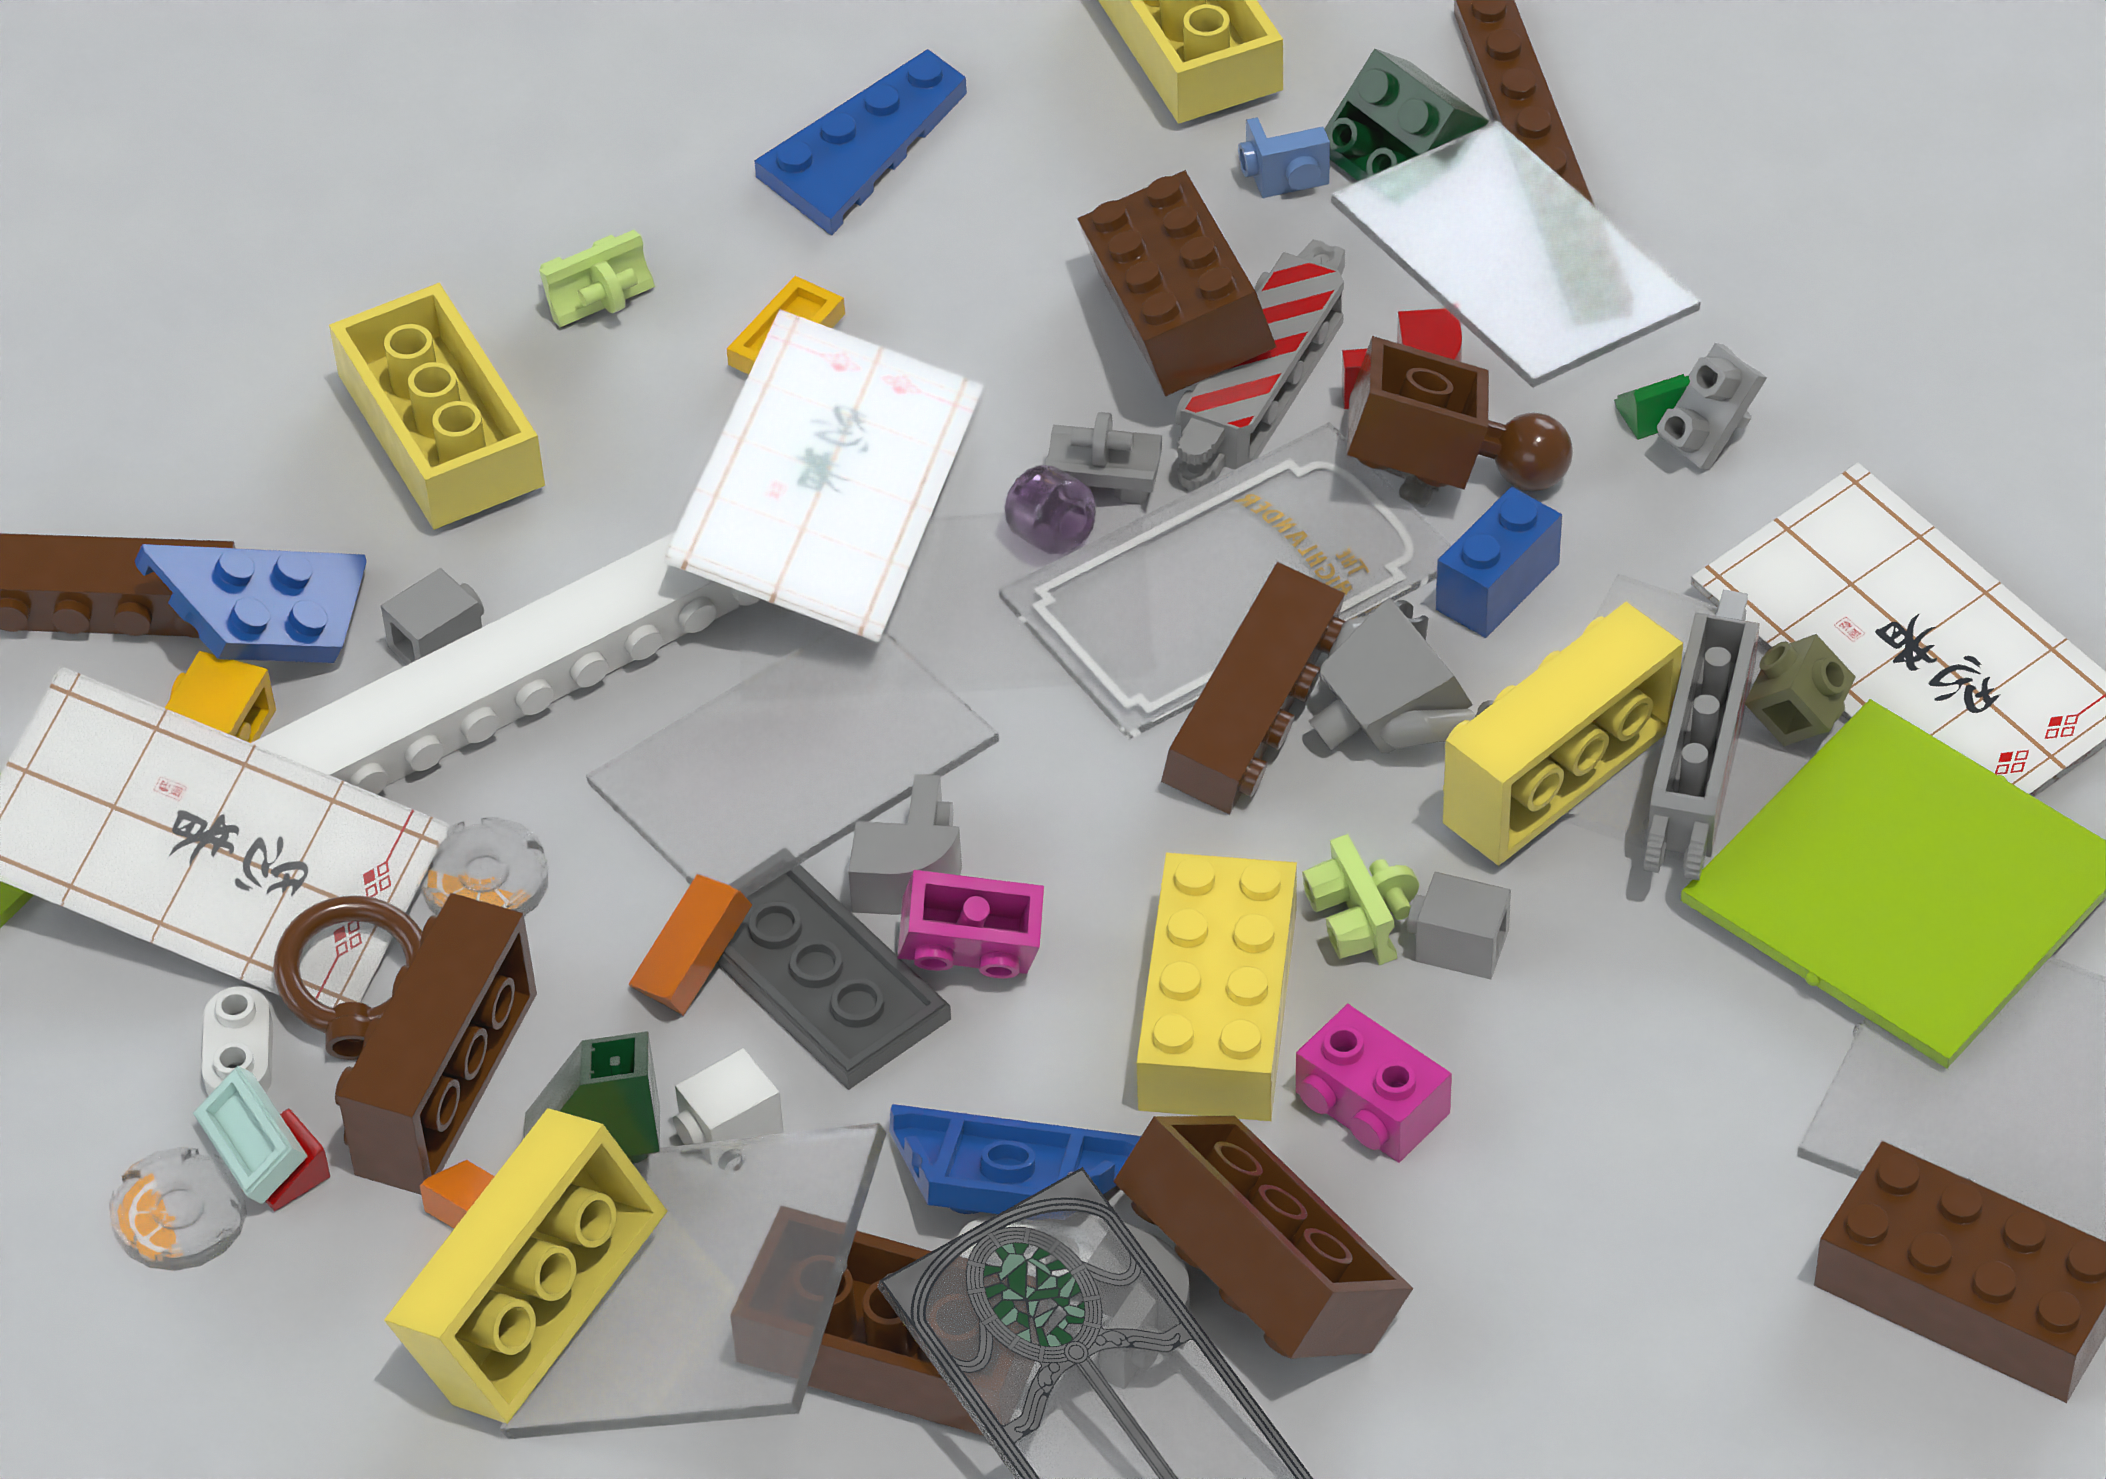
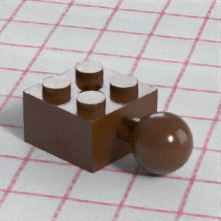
(1433, 422)

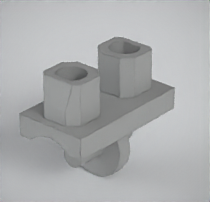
(1711, 406)
(1107, 457)

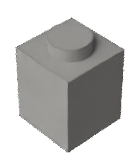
(430, 616)
(1460, 924)

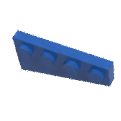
(851, 146)

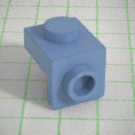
(1285, 161)

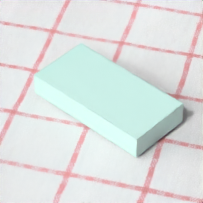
(250, 1134)

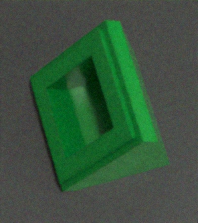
(1647, 405)

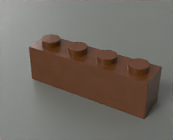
(86, 586)
(1254, 688)

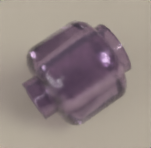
(1050, 509)

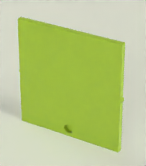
(1905, 882)

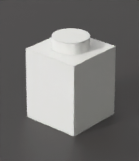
(728, 1102)

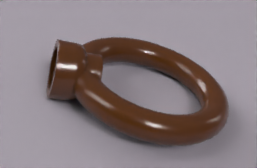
(348, 1021)

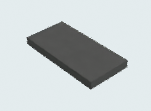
(829, 978)

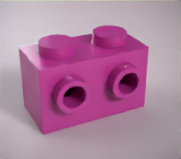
(970, 923)
(1372, 1083)

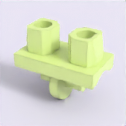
(596, 278)
(1369, 899)

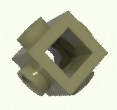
(1800, 689)

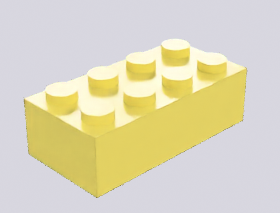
(1202, 51)
(437, 405)
(1560, 732)
(1217, 987)
(526, 1265)

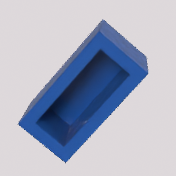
(1498, 562)

